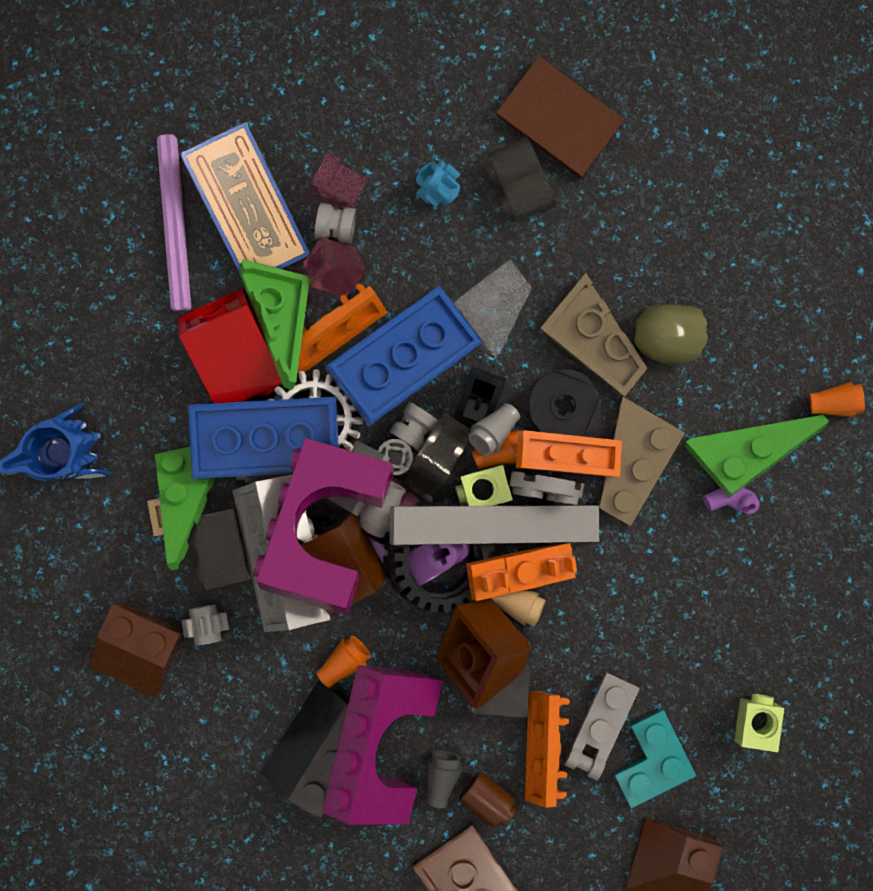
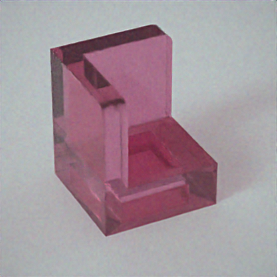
(338, 182)
(334, 267)

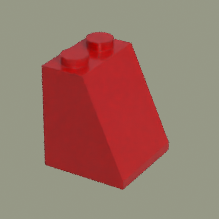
(229, 349)

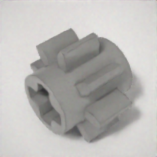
(205, 625)

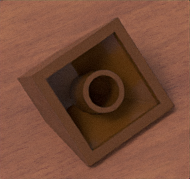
(673, 859)

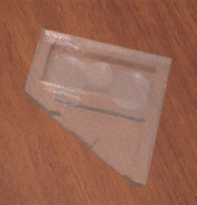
(495, 305)

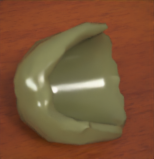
(671, 333)

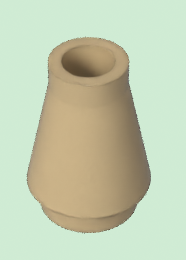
(522, 606)

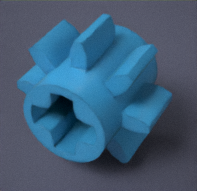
(438, 183)

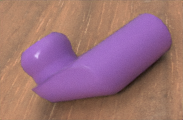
(743, 501)

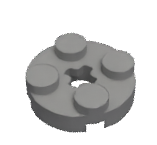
(557, 489)

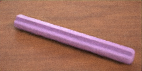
(173, 223)

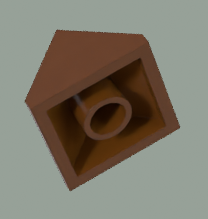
(349, 546)

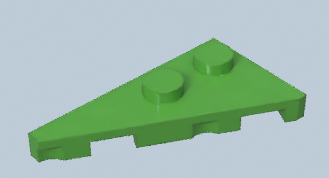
(280, 308)
(745, 454)
(180, 501)

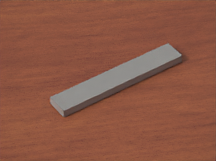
(493, 524)

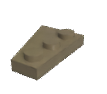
(592, 337)
(646, 450)

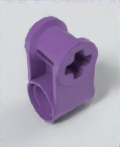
(430, 560)

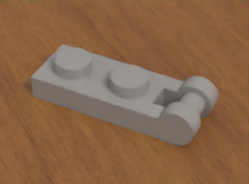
(601, 724)

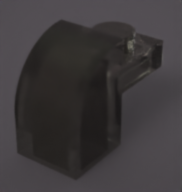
(437, 457)

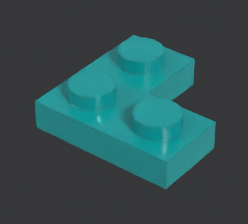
(663, 764)

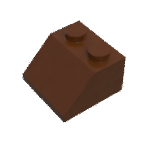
(136, 647)
(482, 651)

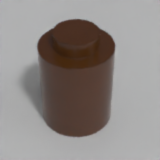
(488, 800)

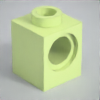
(498, 480)
(767, 737)

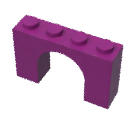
(318, 474)
(376, 700)

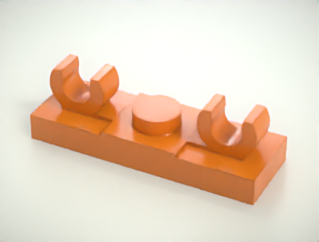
(339, 326)
(568, 454)
(521, 570)
(544, 748)

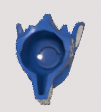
(55, 450)

